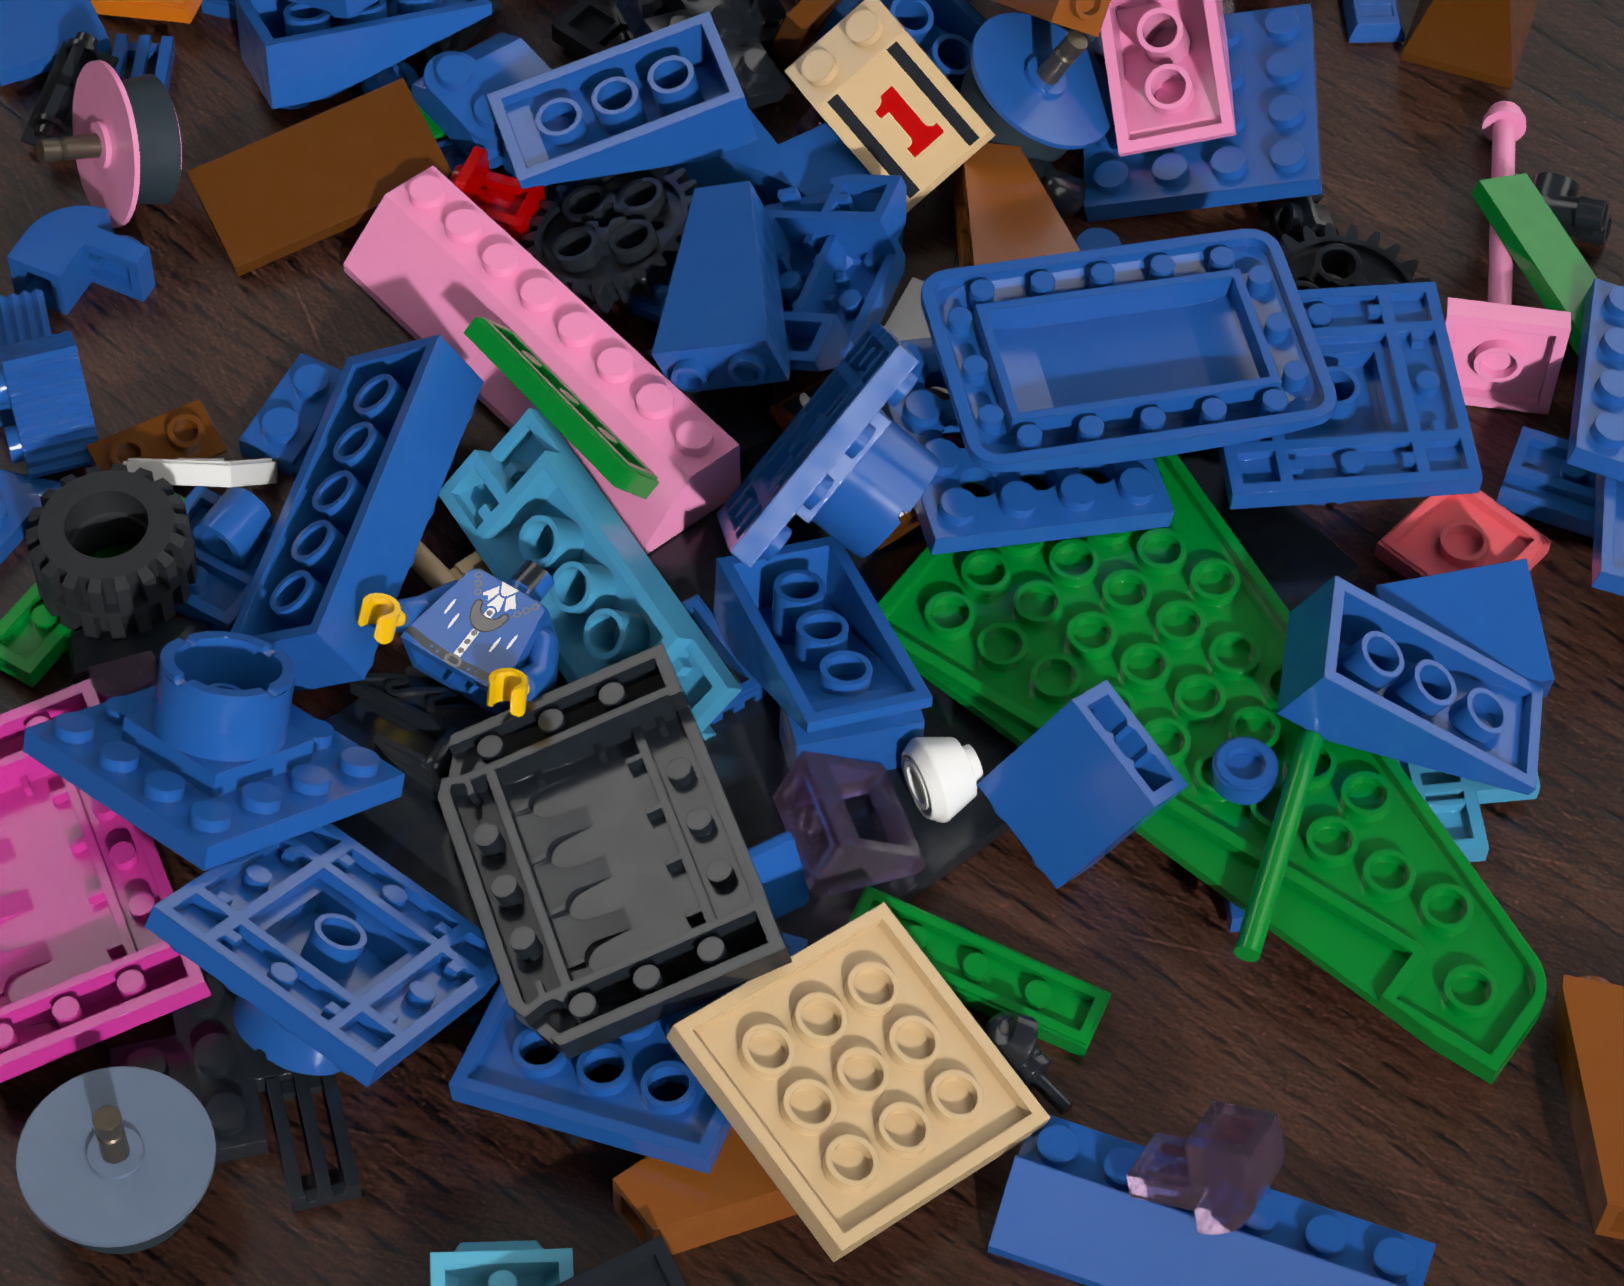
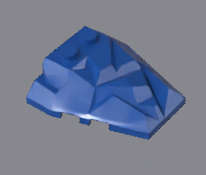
(834, 264)

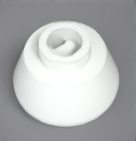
(941, 775)

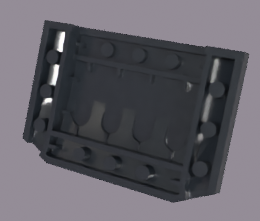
(606, 857)

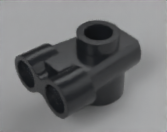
(1580, 217)

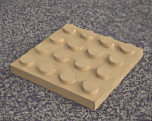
(858, 1080)

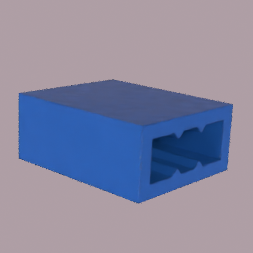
(1081, 784)

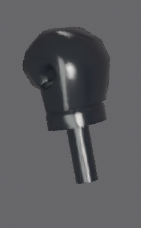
(1062, 187)
(1016, 1040)

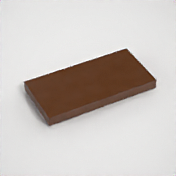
(315, 176)

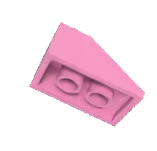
(1167, 73)

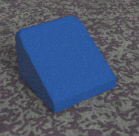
(781, 873)

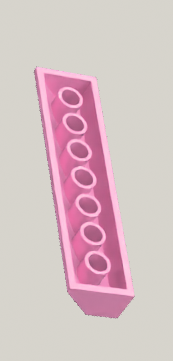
(444, 261)

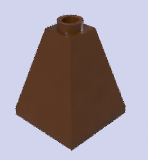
(1470, 37)

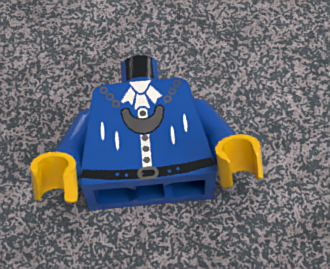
(477, 635)

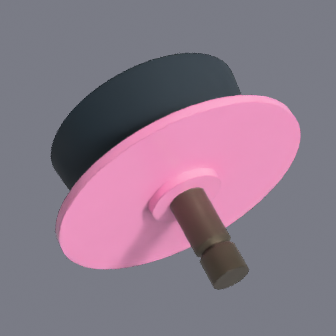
(121, 141)

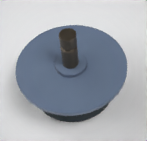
(116, 1159)

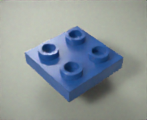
(229, 544)

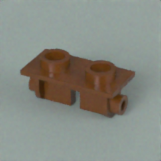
(172, 435)

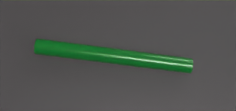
(1278, 846)

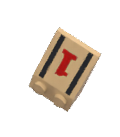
(889, 100)

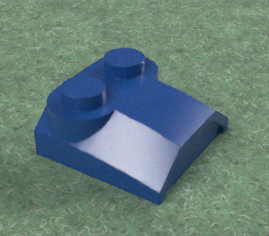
(458, 85)

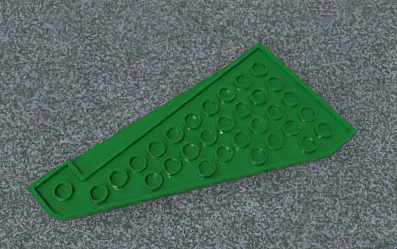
(1198, 659)

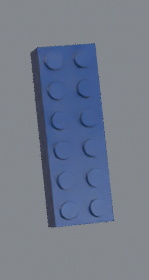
(359, 507)

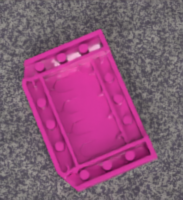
(75, 909)

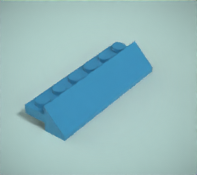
(607, 596)

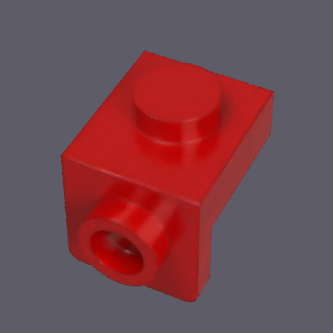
(498, 194)

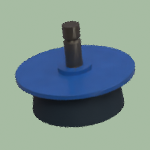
(1037, 86)

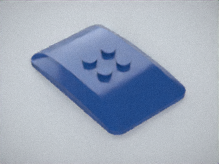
(1126, 352)

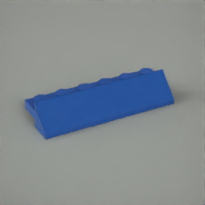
(1075, 1219)

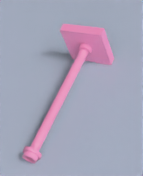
(1503, 350)

